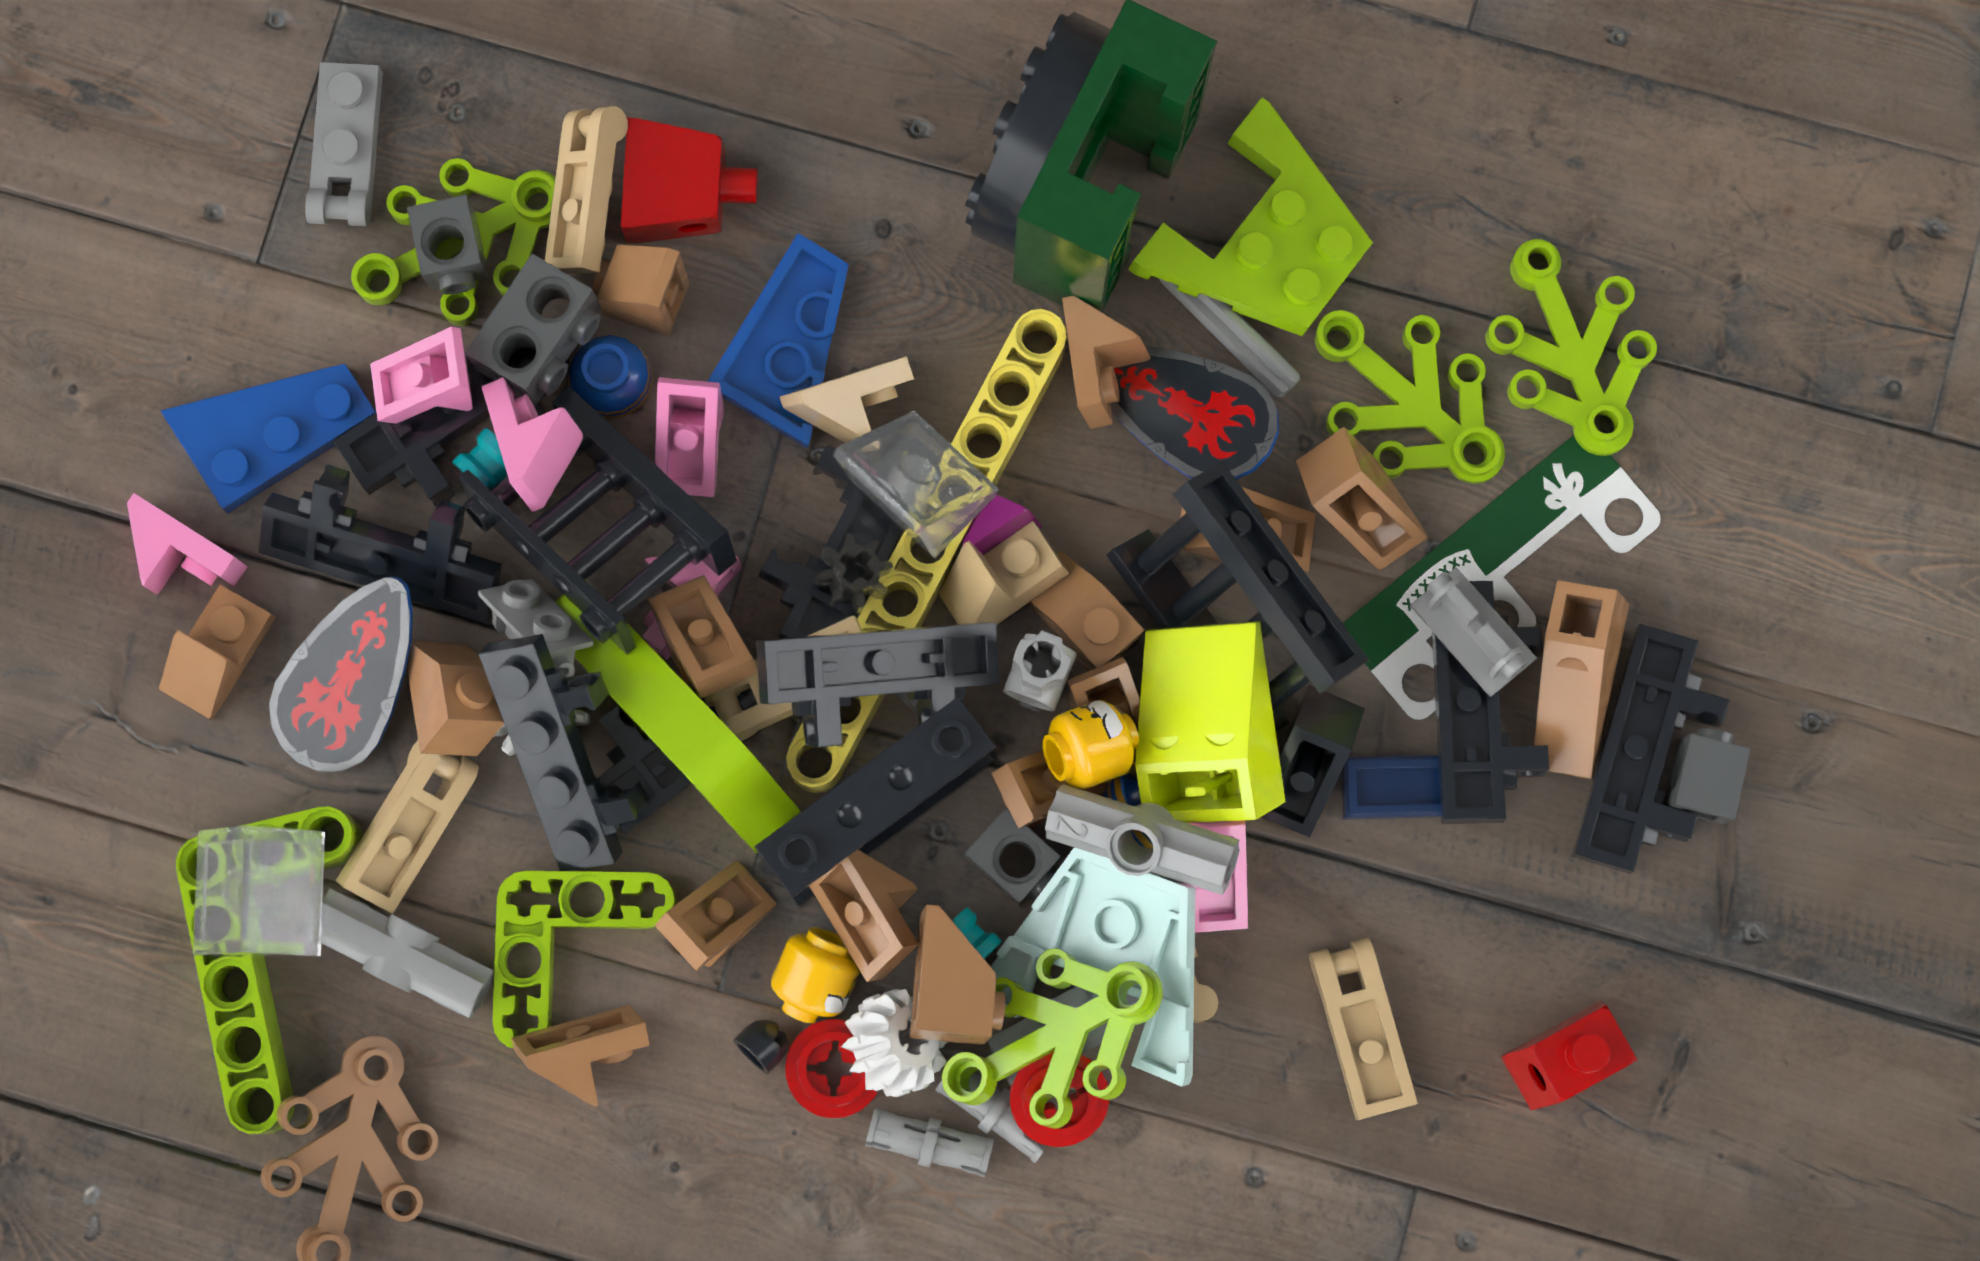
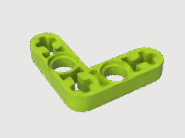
(540, 931)

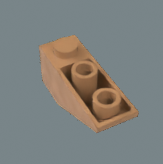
(1578, 674)

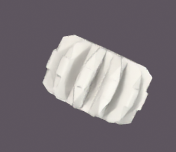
(884, 1046)

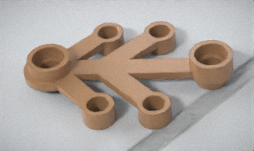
(352, 1143)

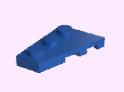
(785, 338)
(268, 430)

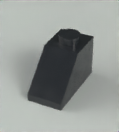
(1314, 757)

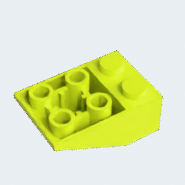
(1207, 724)

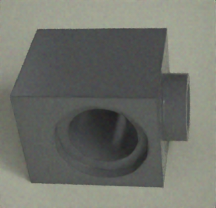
(443, 220)
(1707, 775)
(1000, 835)

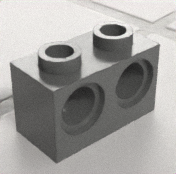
(520, 324)

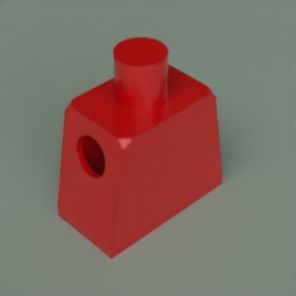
(678, 182)
(1569, 1057)

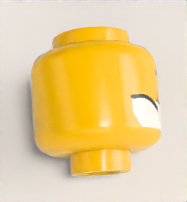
(1090, 744)
(814, 975)

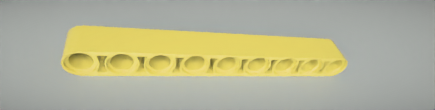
(924, 580)

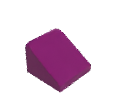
(997, 523)

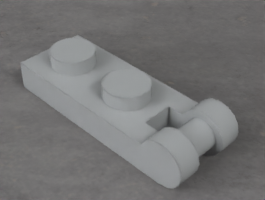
(344, 143)

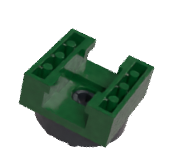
(1089, 86)

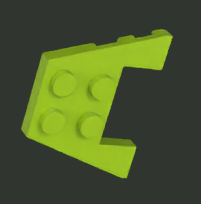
(1286, 251)

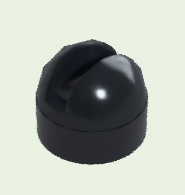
(762, 1044)

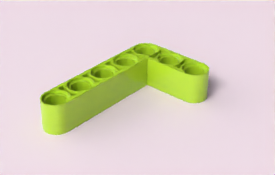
(688, 734)
(256, 1007)

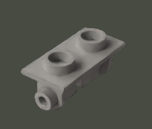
(527, 610)
(1472, 631)

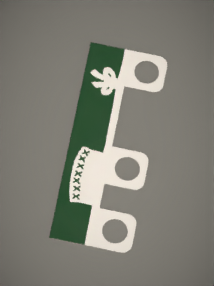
(1488, 549)

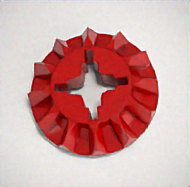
(811, 1088)
(1087, 1109)

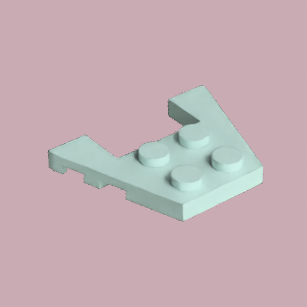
(1111, 921)

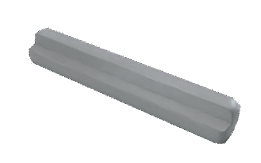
(1241, 341)

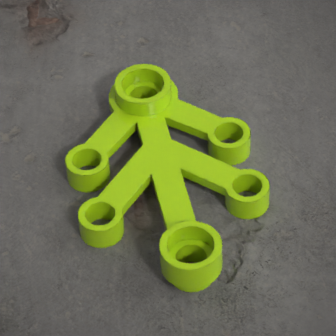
(491, 223)
(1573, 356)
(1416, 404)
(1063, 1033)

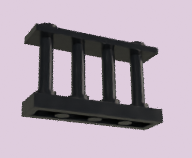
(655, 500)
(1263, 569)
(879, 799)

